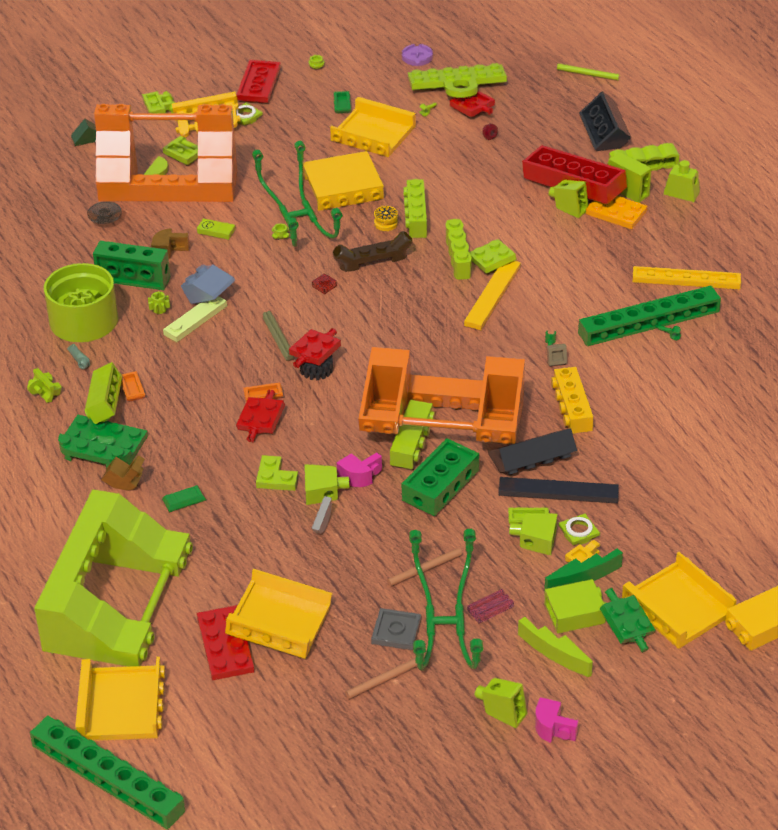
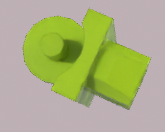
(43, 385)

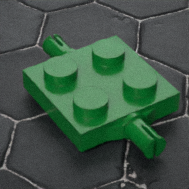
(627, 619)

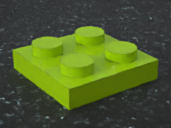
(492, 256)

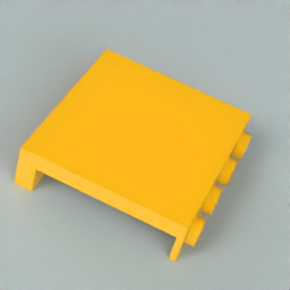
(374, 127)
(343, 180)
(681, 601)
(279, 614)
(120, 702)

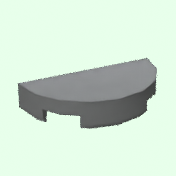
(323, 516)

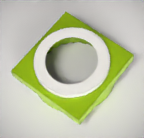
(248, 119)
(579, 538)

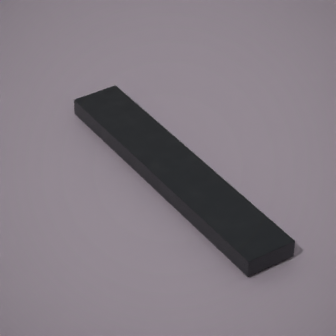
(558, 489)

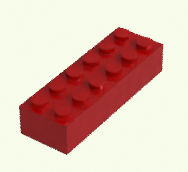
(553, 166)

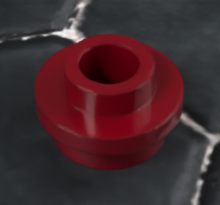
(490, 131)

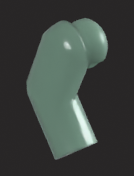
(82, 360)

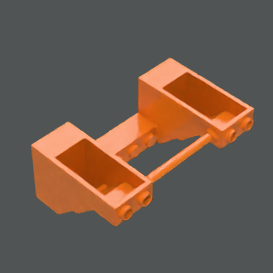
(117, 162)
(392, 386)

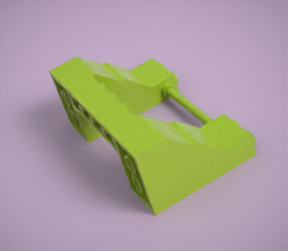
(114, 534)

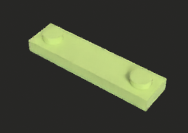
(194, 318)

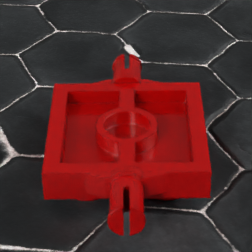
(473, 104)
(314, 347)
(260, 415)

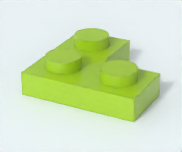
(272, 477)

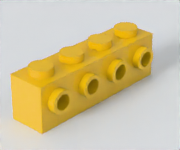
(572, 400)

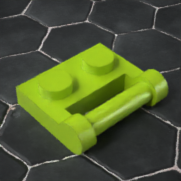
(182, 150)

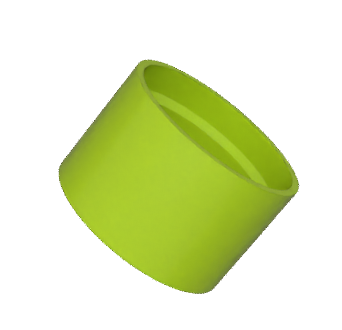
(81, 302)

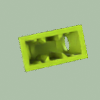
(683, 182)
(570, 197)
(322, 482)
(536, 532)
(503, 701)

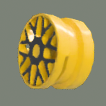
(385, 219)

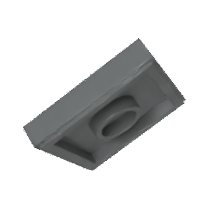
(396, 629)

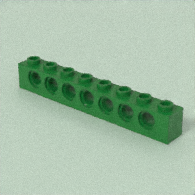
(649, 315)
(108, 772)

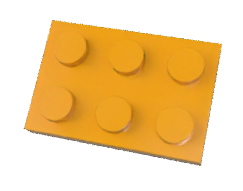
(618, 211)

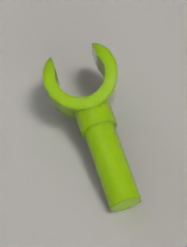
(426, 109)

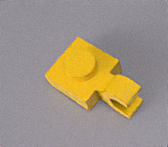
(582, 553)

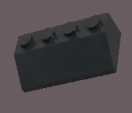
(604, 123)
(533, 450)

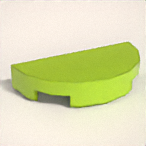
(159, 167)

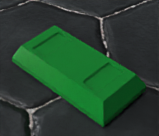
(342, 102)
(183, 498)

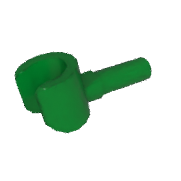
(674, 332)
(550, 338)

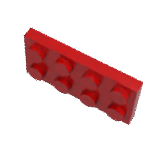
(258, 81)
(225, 653)

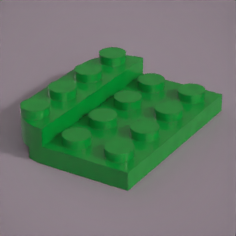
(101, 441)

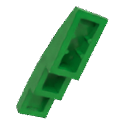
(591, 568)

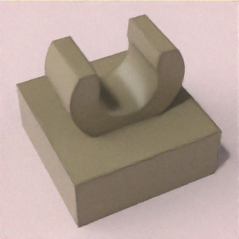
(556, 354)

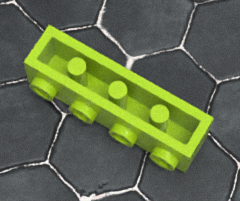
(415, 208)
(103, 393)
(411, 438)

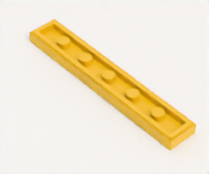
(686, 277)
(491, 295)

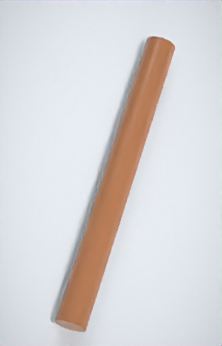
(425, 566)
(381, 679)

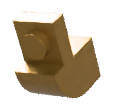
(171, 241)
(122, 475)

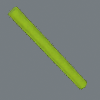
(590, 72)

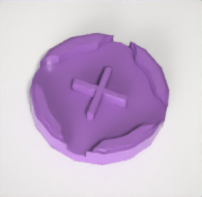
(417, 55)

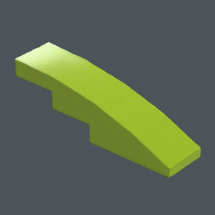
(558, 650)

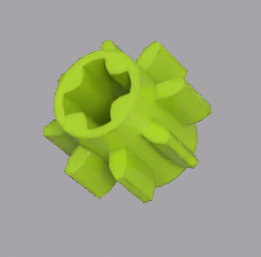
(158, 302)

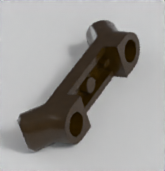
(351, 258)

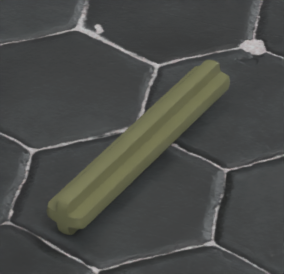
(277, 334)

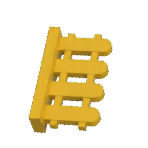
(192, 105)

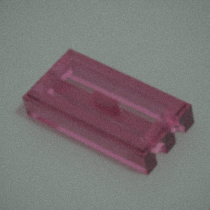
(488, 603)

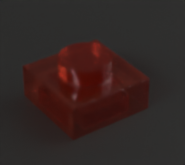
(324, 283)

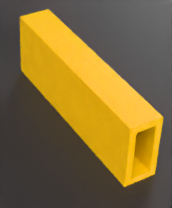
(755, 619)

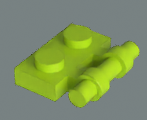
(158, 103)

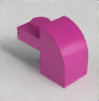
(359, 471)
(550, 723)

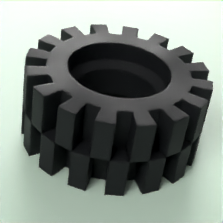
(314, 371)

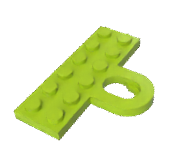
(461, 76)

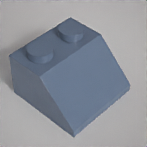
(206, 284)

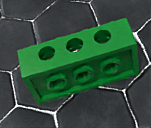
(134, 264)
(440, 477)

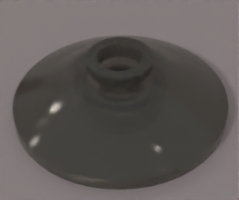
(104, 212)

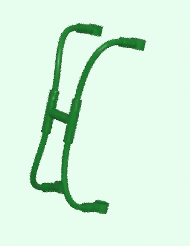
(290, 217)
(419, 646)

